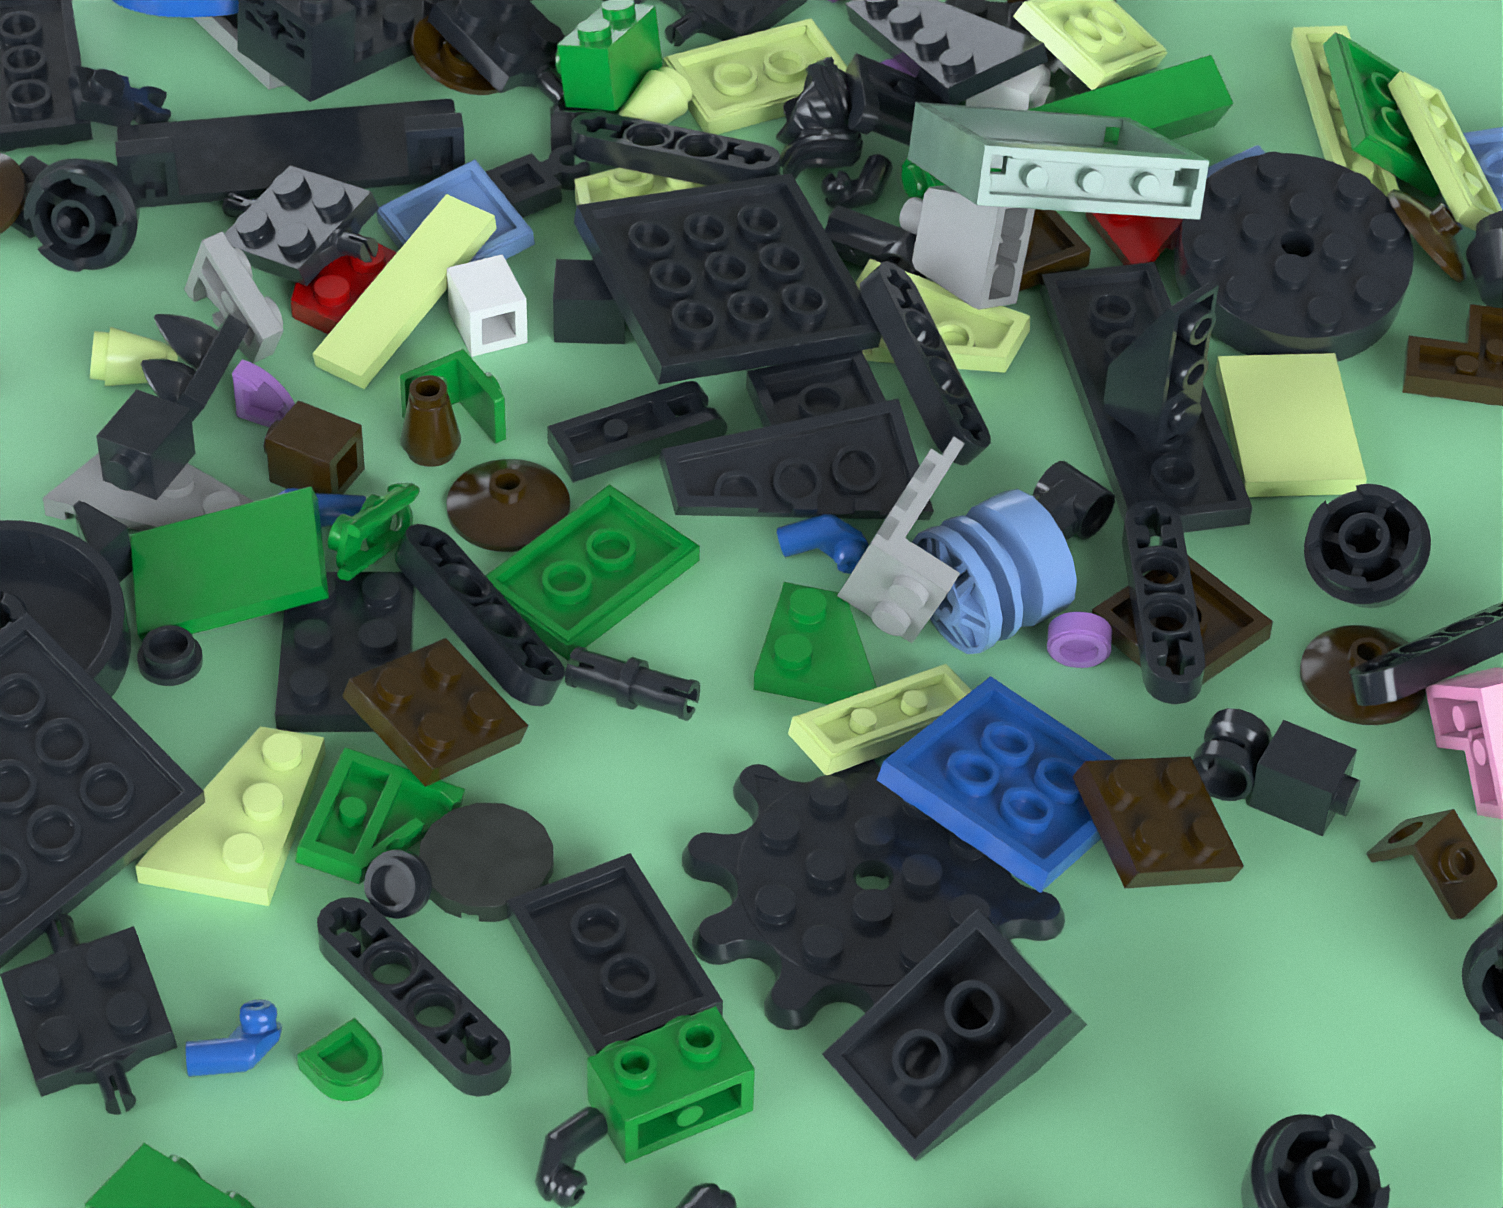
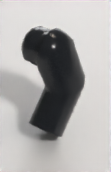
(860, 191)

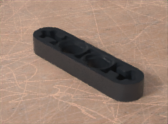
(670, 150)
(924, 361)
(1158, 600)
(479, 615)
(1429, 658)
(421, 989)

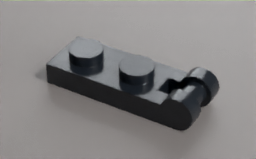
(634, 430)

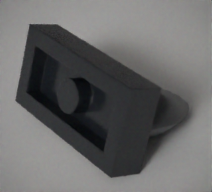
(200, 347)

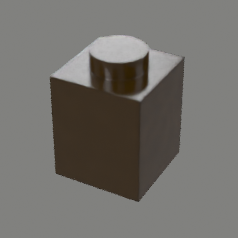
(314, 450)

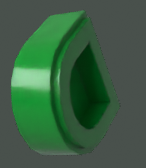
(344, 1063)

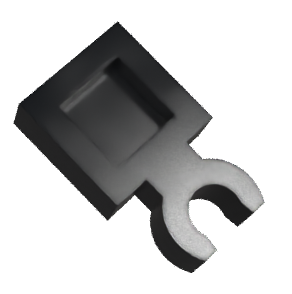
(110, 100)
(537, 184)

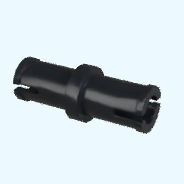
(632, 683)

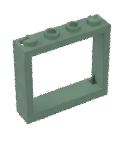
(1057, 161)

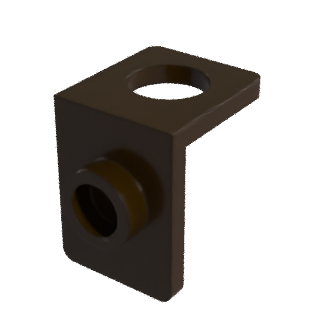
(1444, 856)

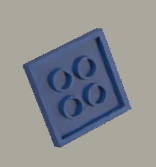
(1001, 782)

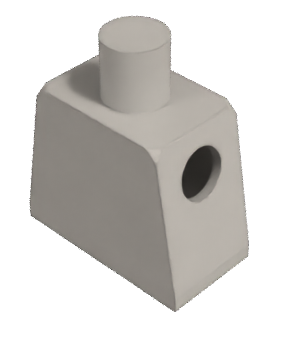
(969, 246)

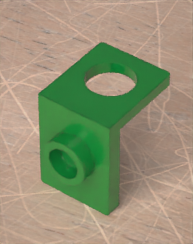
(468, 385)

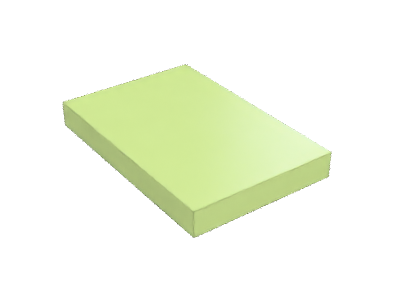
(1092, 38)
(750, 75)
(1290, 424)

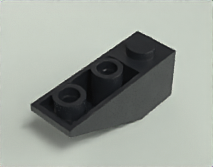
(1160, 376)

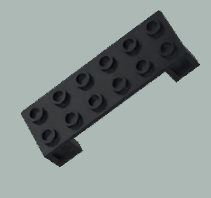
(246, 153)

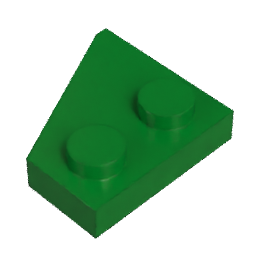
(813, 648)
(370, 811)

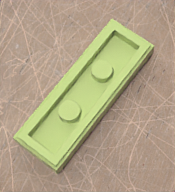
(876, 719)

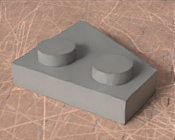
(227, 280)

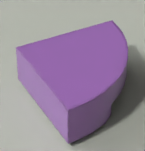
(259, 395)

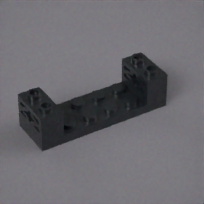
(327, 42)

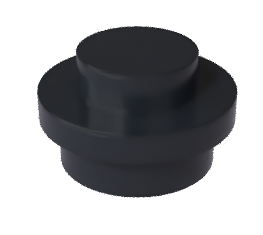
(169, 656)
(398, 883)

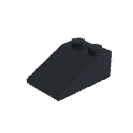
(953, 1036)

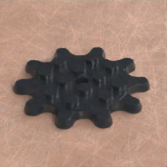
(801, 898)

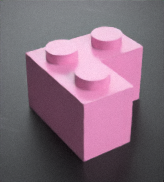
(1469, 718)

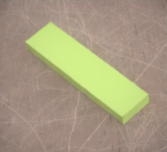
(1444, 150)
(403, 291)

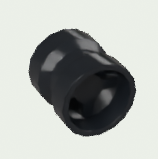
(1231, 753)

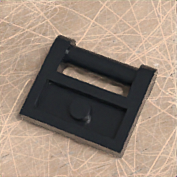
(884, 99)

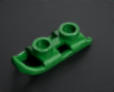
(373, 524)

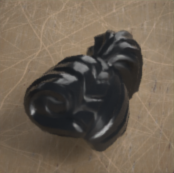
(818, 123)

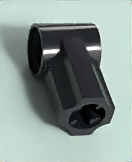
(867, 238)
(1074, 500)

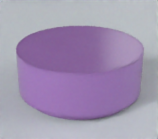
(1079, 639)

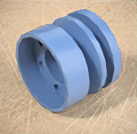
(1009, 566)

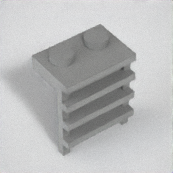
(894, 577)

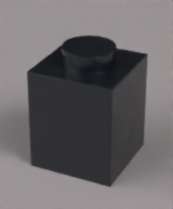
(584, 305)
(146, 444)
(1305, 778)

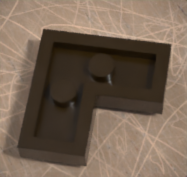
(1460, 369)

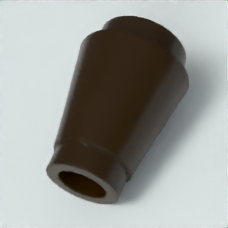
(429, 425)

